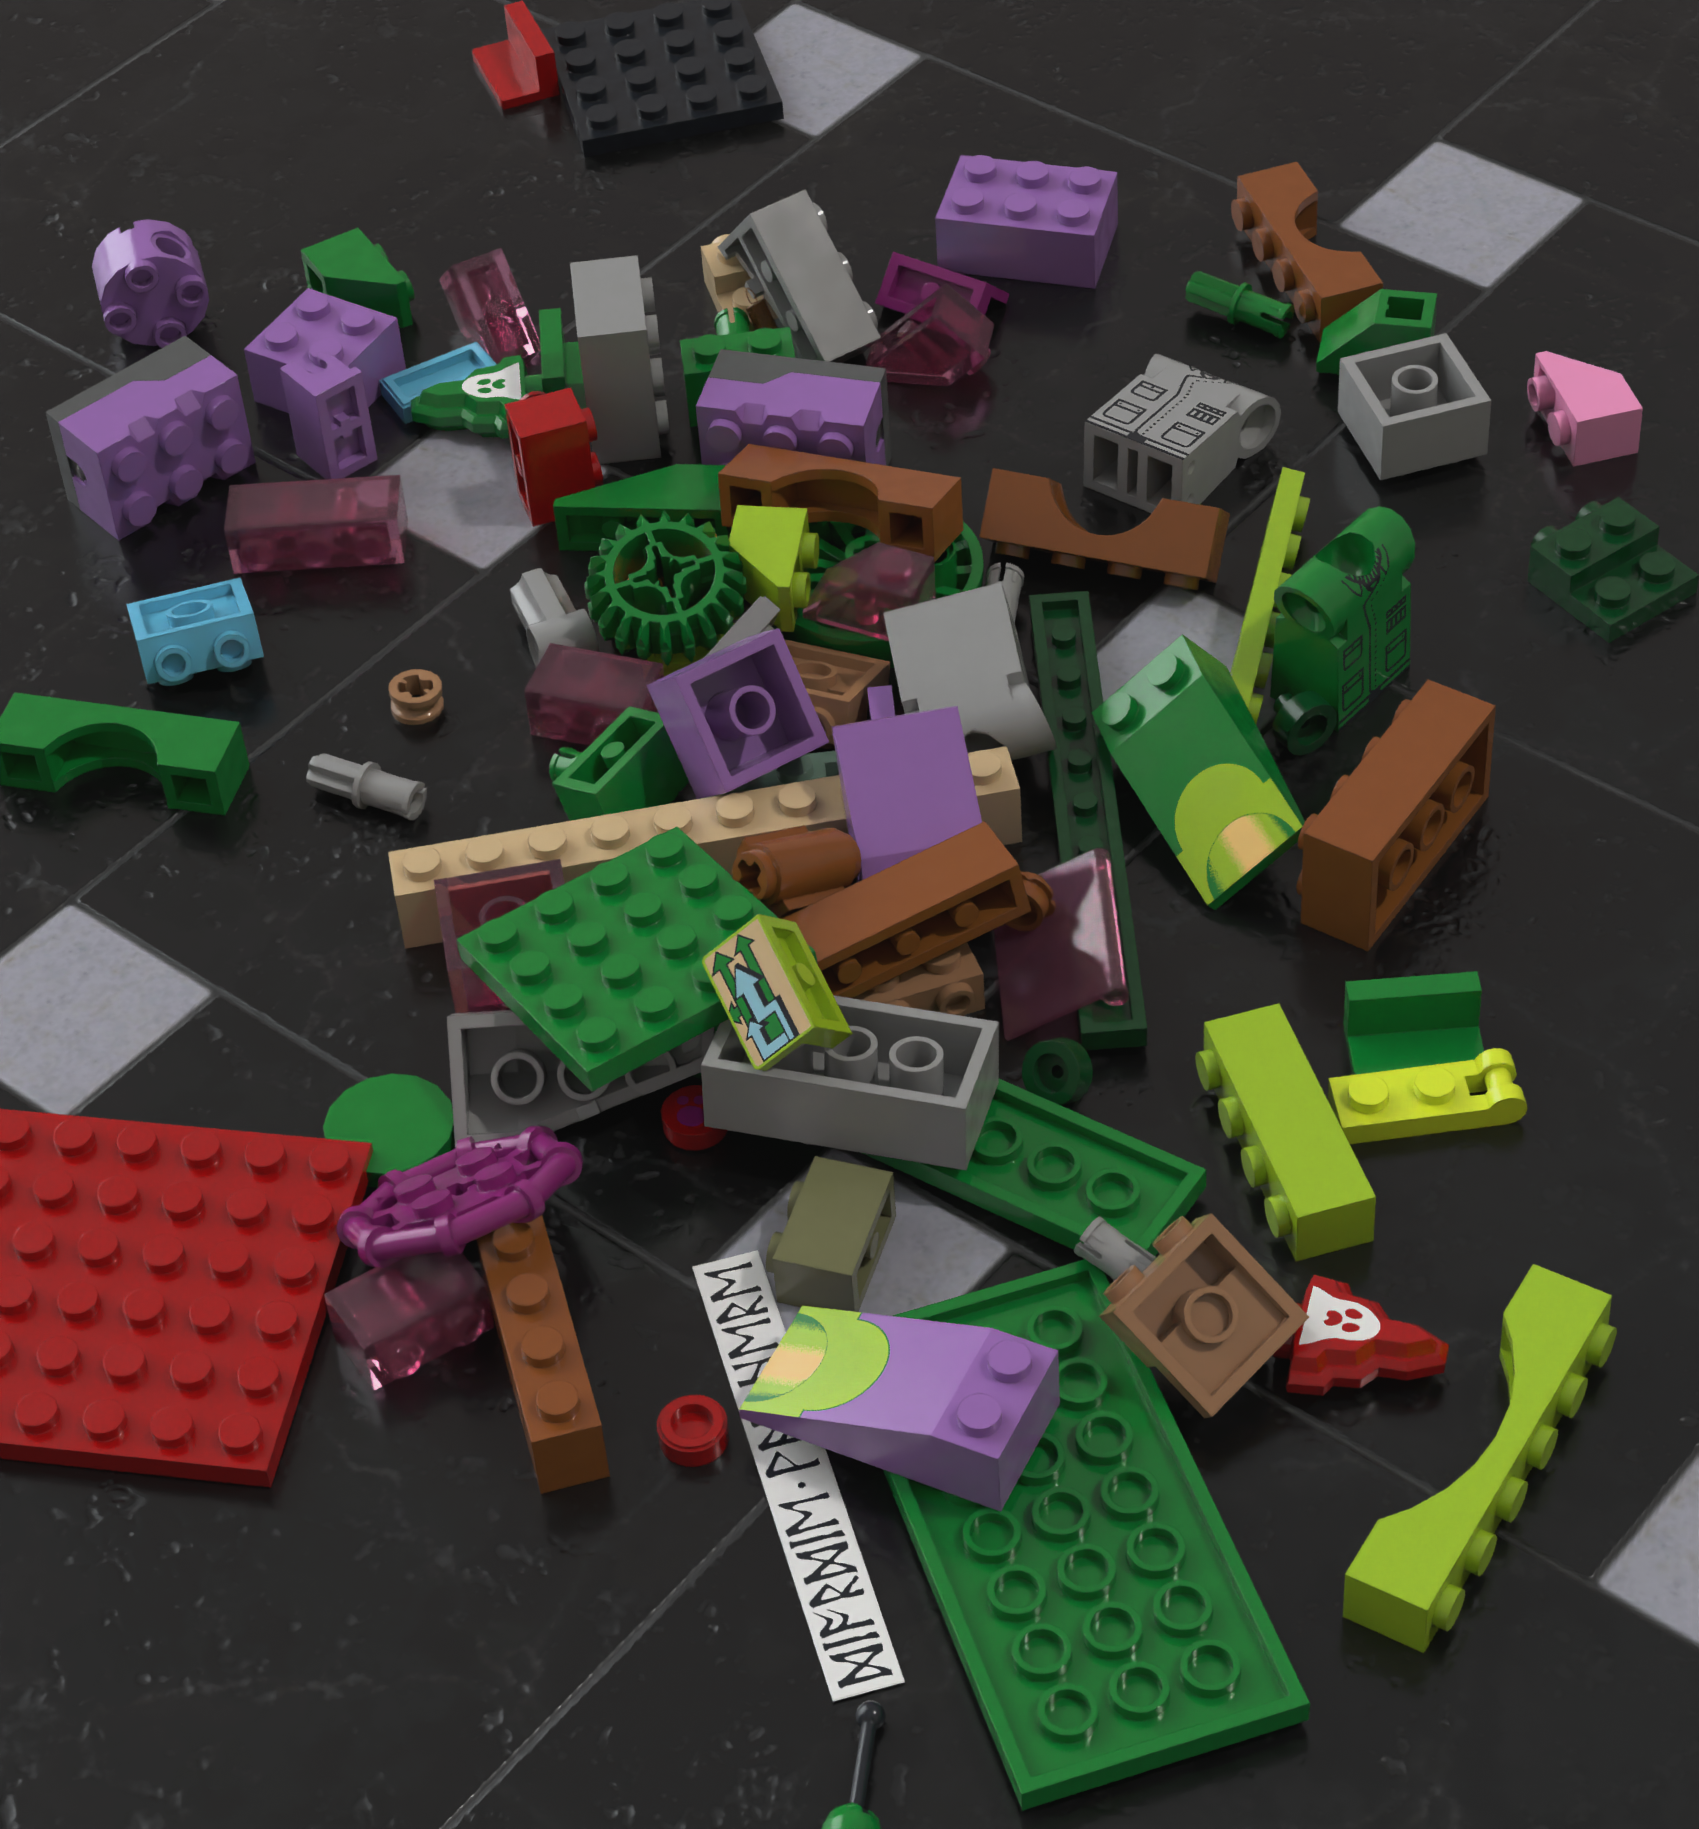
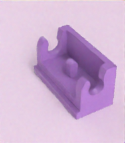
(329, 416)

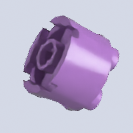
(150, 283)

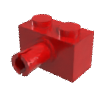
(551, 450)

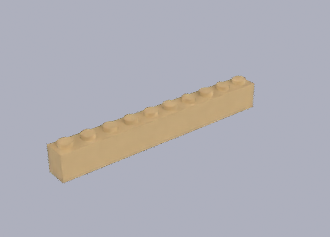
(711, 822)

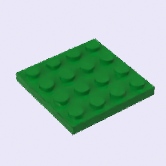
(616, 956)

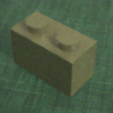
(832, 1235)

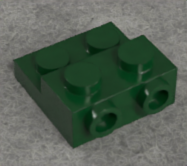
(1609, 569)

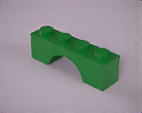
(58, 739)

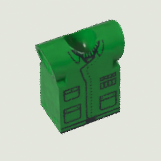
(1347, 616)

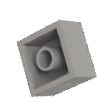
(1414, 406)

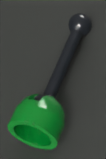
(870, 1717)

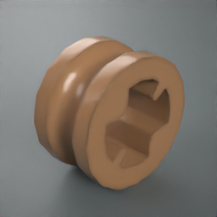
(416, 709)

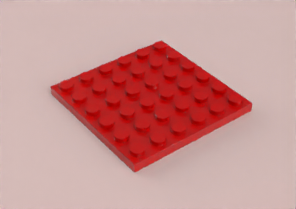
(163, 1290)

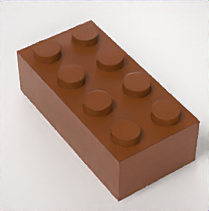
(1395, 814)

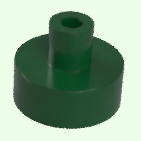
(1303, 721)
(1057, 1070)

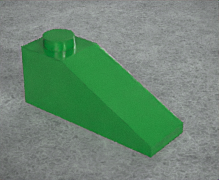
(678, 489)

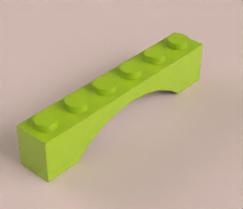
(1418, 1560)

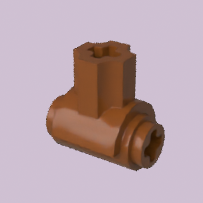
(796, 866)

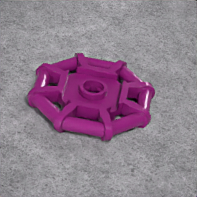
(459, 1196)

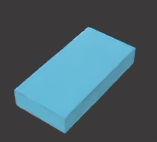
(453, 366)

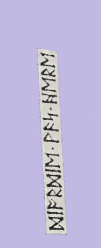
(800, 1491)

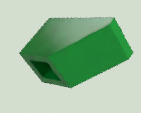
(360, 274)
(1377, 323)

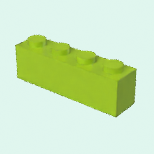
(1286, 1133)

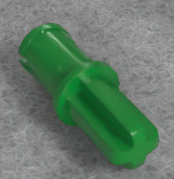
(1239, 303)

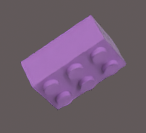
(1027, 221)

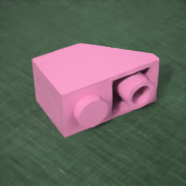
(1585, 408)

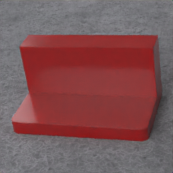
(522, 66)

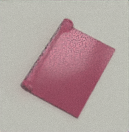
(1070, 955)

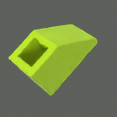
(776, 557)

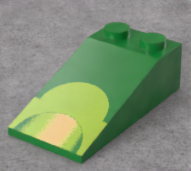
(1201, 769)

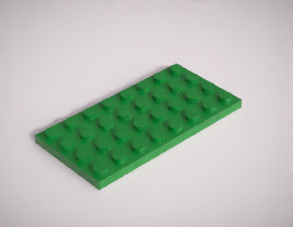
(1107, 1590)

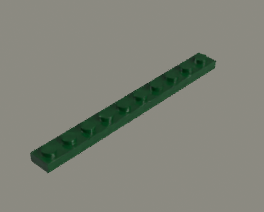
(1085, 788)

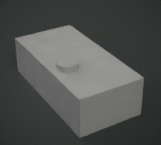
(895, 1088)

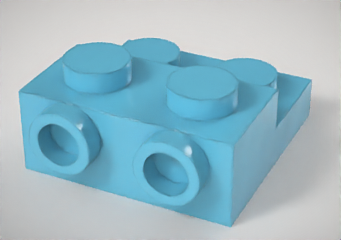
(195, 632)

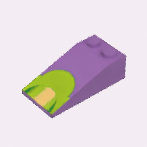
(912, 1397)

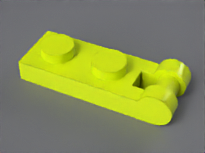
(1428, 1098)

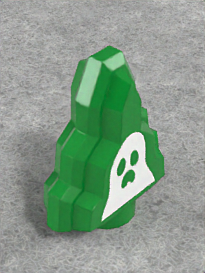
(477, 400)

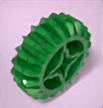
(641, 611)

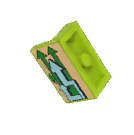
(774, 991)

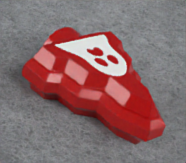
(1353, 1342)

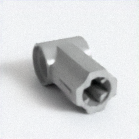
(550, 615)

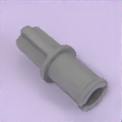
(367, 785)

